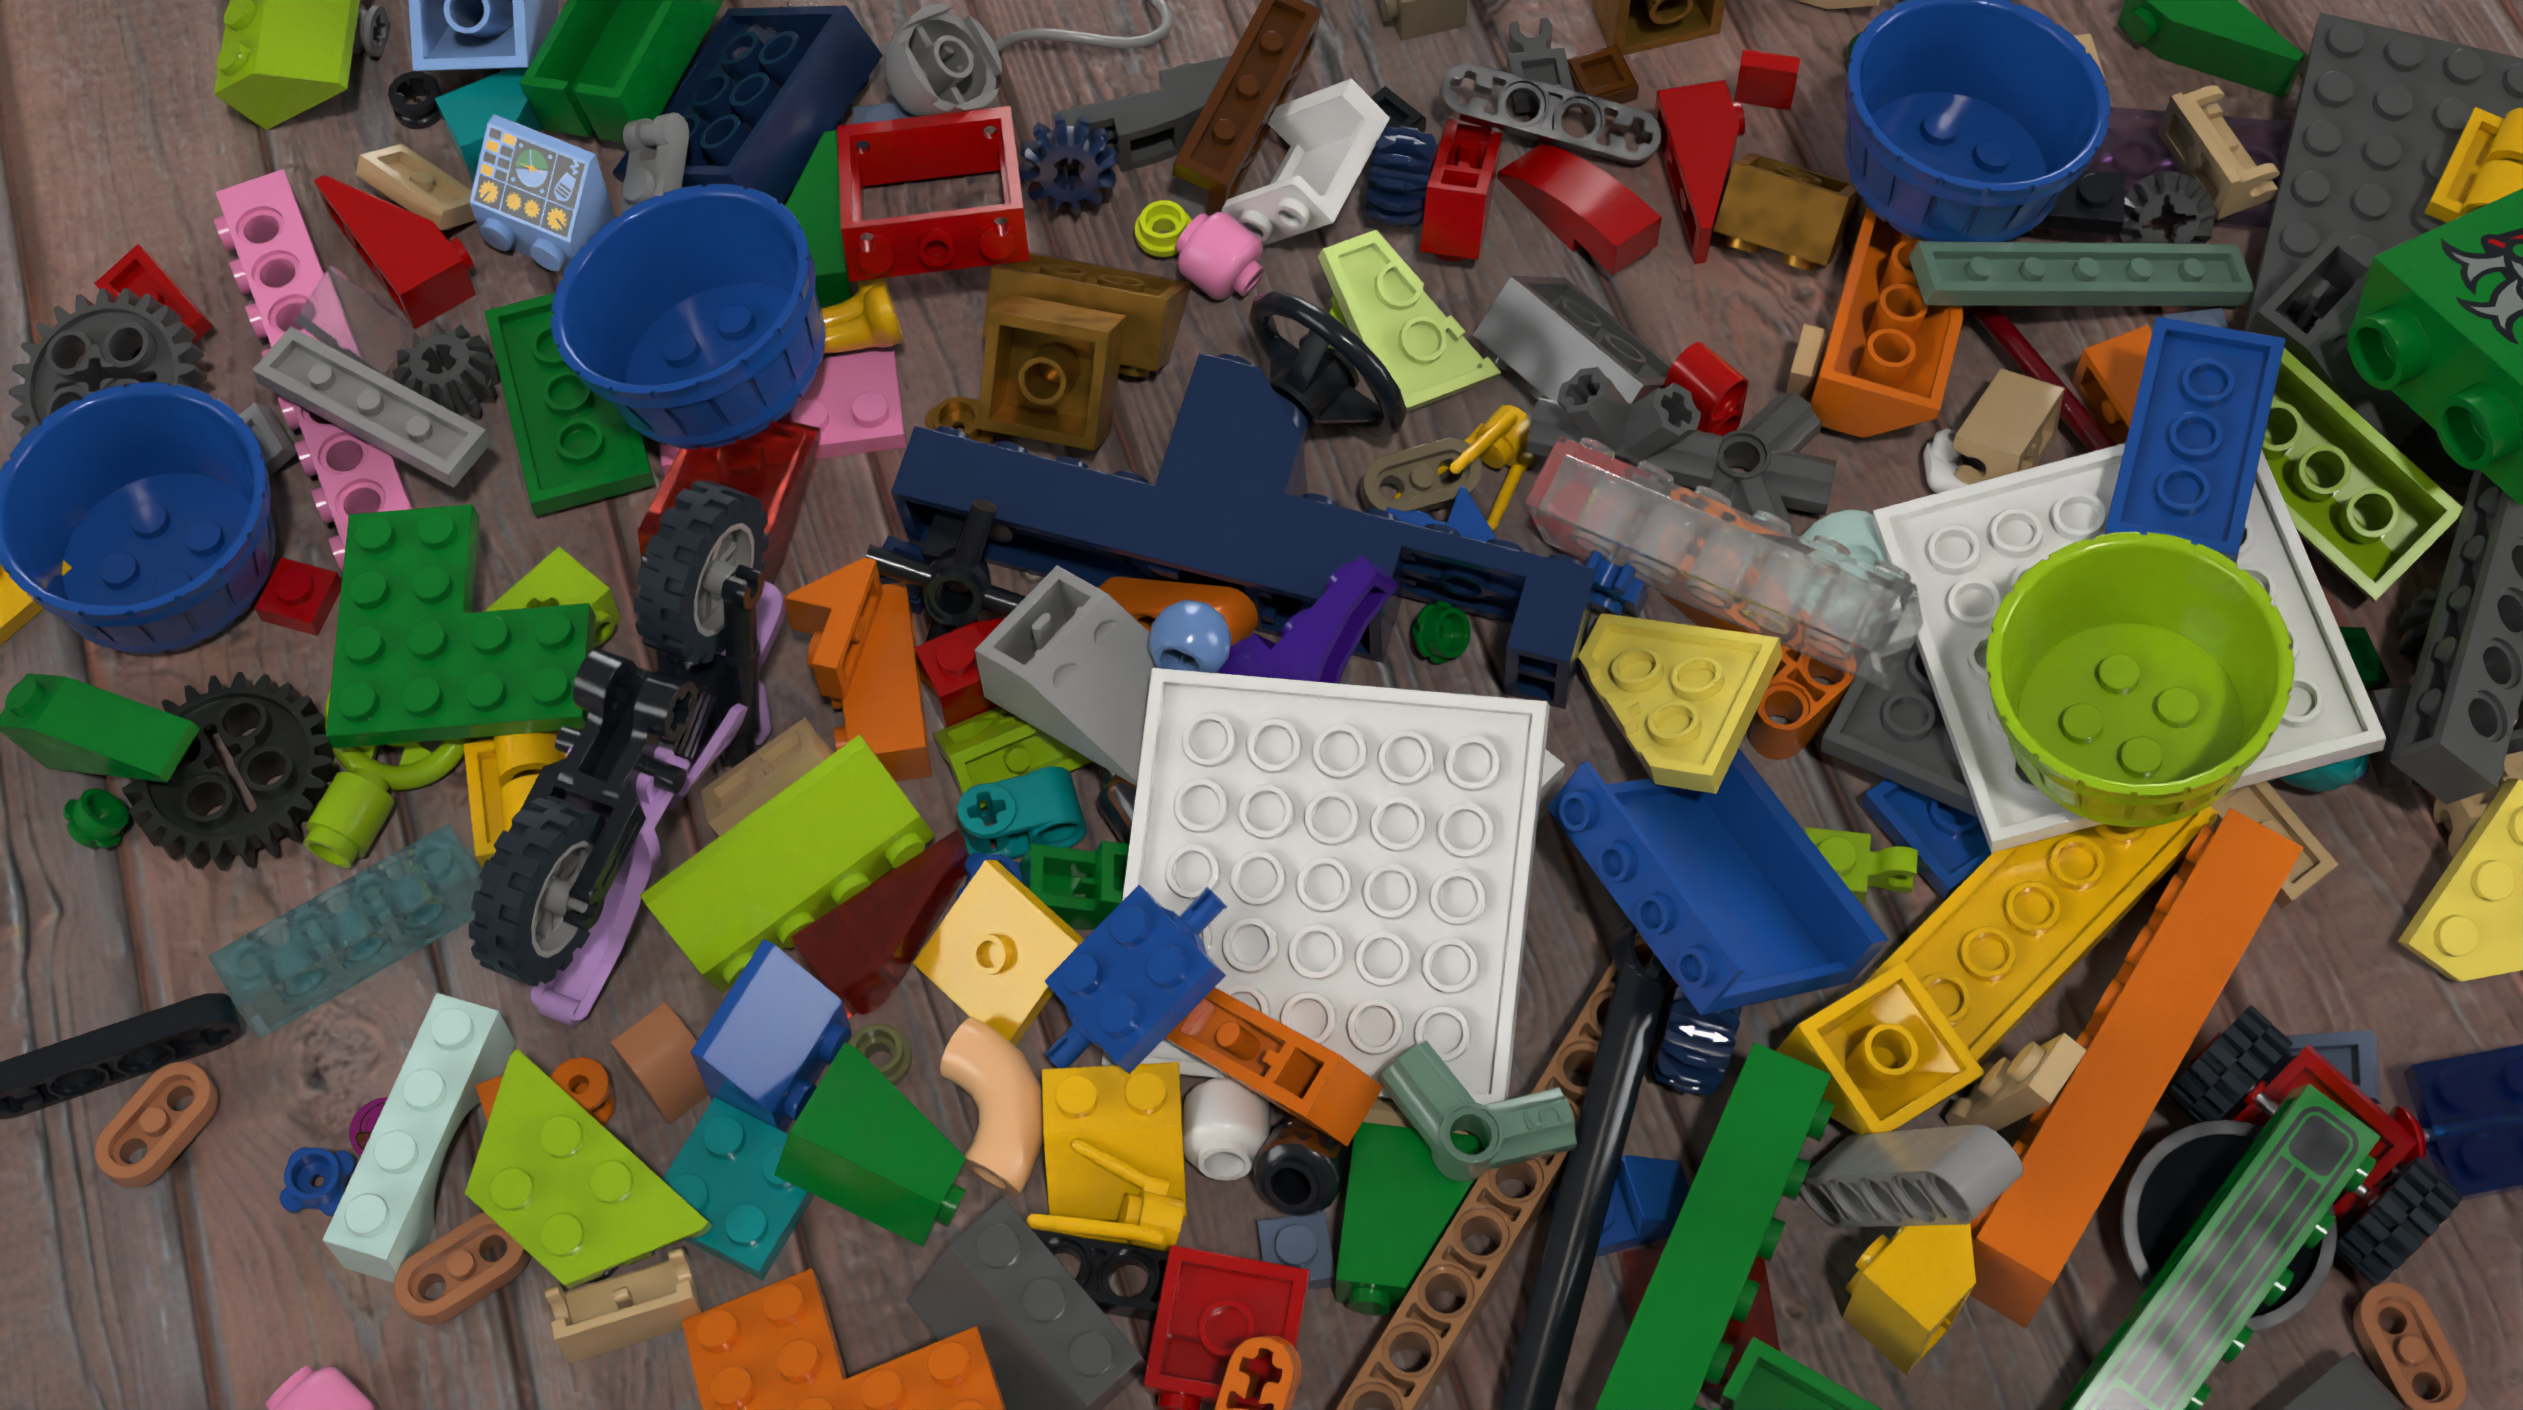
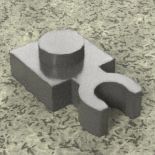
(1536, 60)

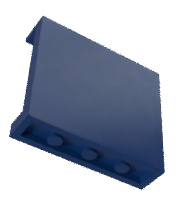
(1720, 885)

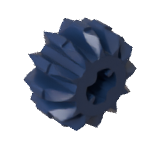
(1400, 176)
(1065, 184)
(1694, 1048)

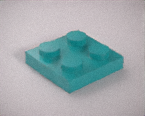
(731, 1182)

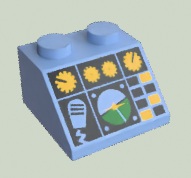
(537, 194)

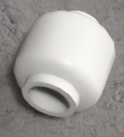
(1224, 1128)

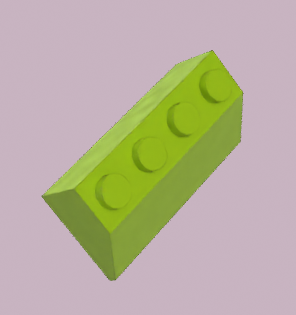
(284, 56)
(2349, 484)
(789, 863)

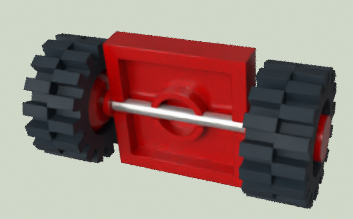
(2394, 1216)

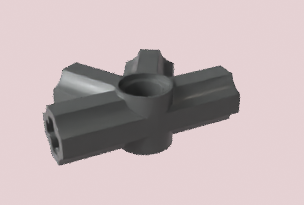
(1652, 430)
(1778, 471)

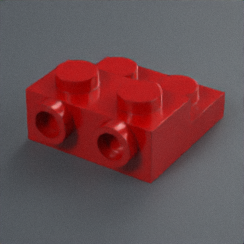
(1208, 1311)

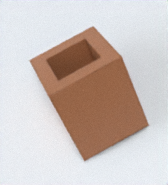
(661, 1063)

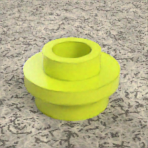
(1159, 217)

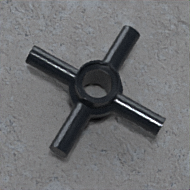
(956, 564)

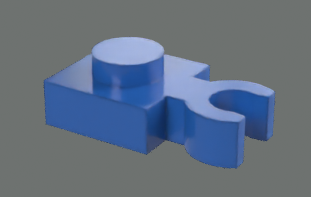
(1616, 587)

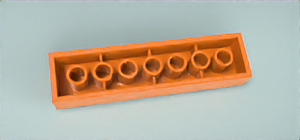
(2130, 1057)

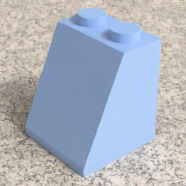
(478, 33)

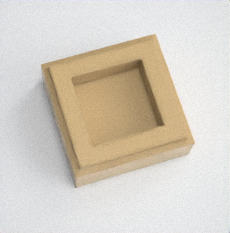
(1806, 361)

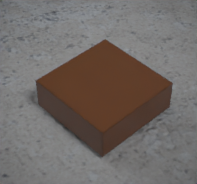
(1603, 76)

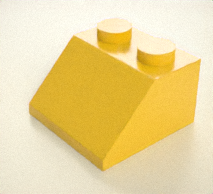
(1122, 1114)

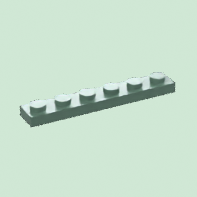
(2080, 274)

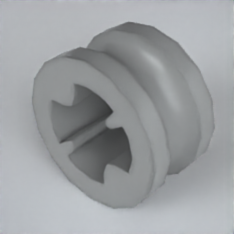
(371, 31)

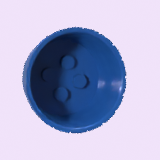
(1969, 117)
(694, 315)
(153, 509)

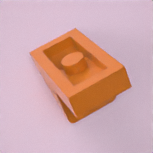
(839, 616)

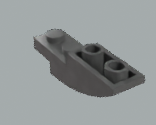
(1152, 123)

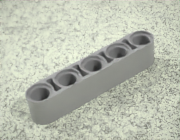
(1911, 1177)

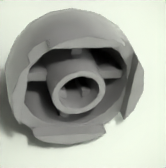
(941, 63)

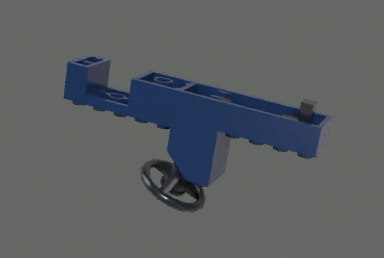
(1239, 509)

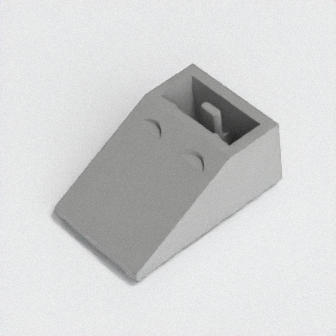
(1073, 670)

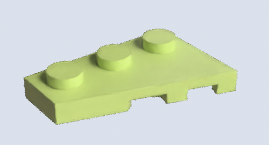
(1401, 322)

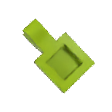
(1859, 867)

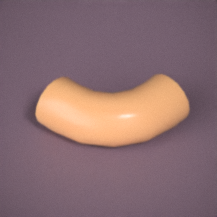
(1006, 1101)

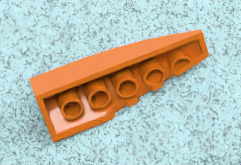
(1884, 346)

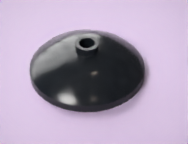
(2174, 1188)

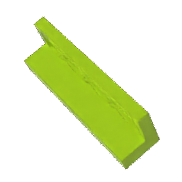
(1000, 748)

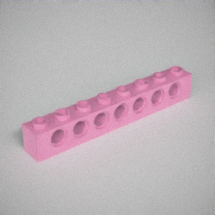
(281, 271)

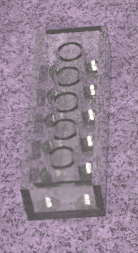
(1728, 560)

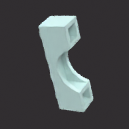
(393, 1188)

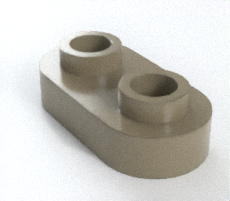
(1418, 478)

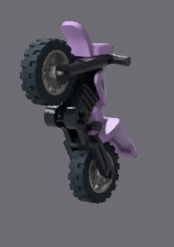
(585, 838)

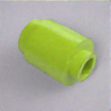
(348, 817)

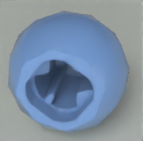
(1190, 638)

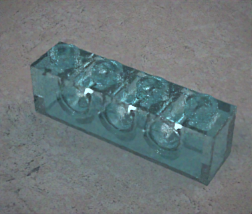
(349, 931)

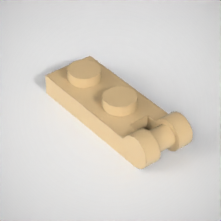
(2018, 1087)

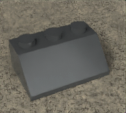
(1554, 329)
(1038, 1323)

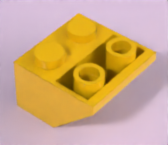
(1911, 1290)

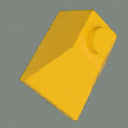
(1885, 1052)

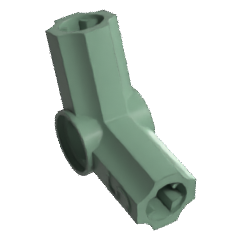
(1508, 1129)

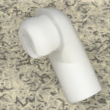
(1942, 462)

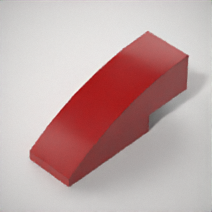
(1583, 205)

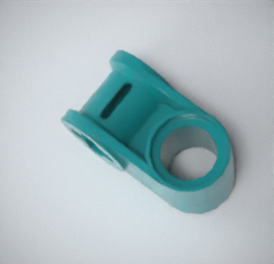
(1022, 811)

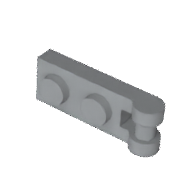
(654, 158)

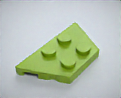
(569, 1183)

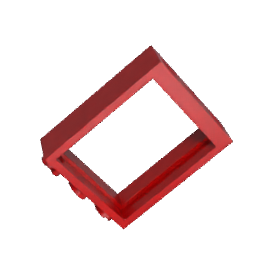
(926, 150)

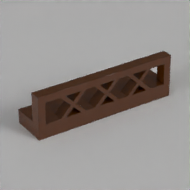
(1245, 97)

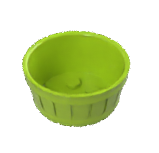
(2138, 676)

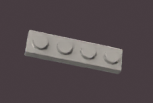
(372, 406)

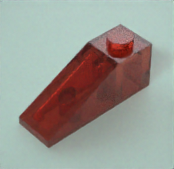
(875, 936)

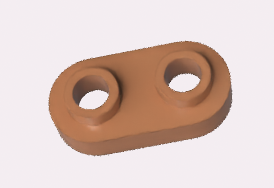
(153, 1124)
(462, 1266)
(2413, 1354)

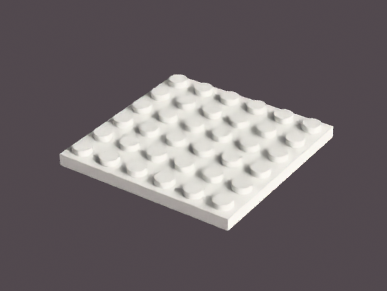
(1982, 537)
(1361, 856)

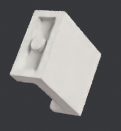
(1329, 145)

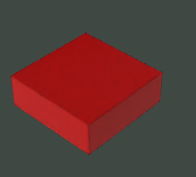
(1767, 79)

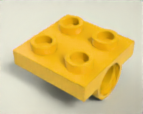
(2482, 166)
(500, 779)

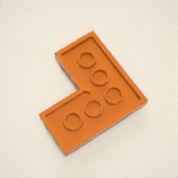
(783, 1355)

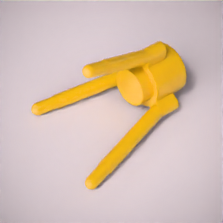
(1498, 443)
(1144, 1220)

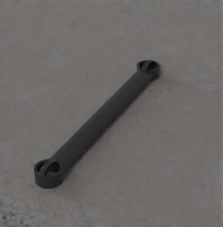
(1587, 1180)

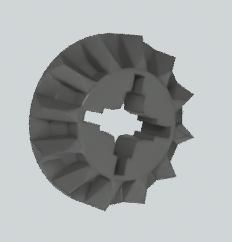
(2185, 197)

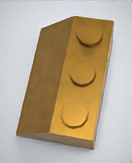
(1149, 301)

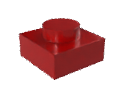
(299, 596)

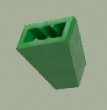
(873, 1152)
(1393, 1214)

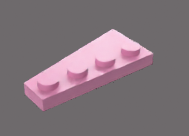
(851, 401)

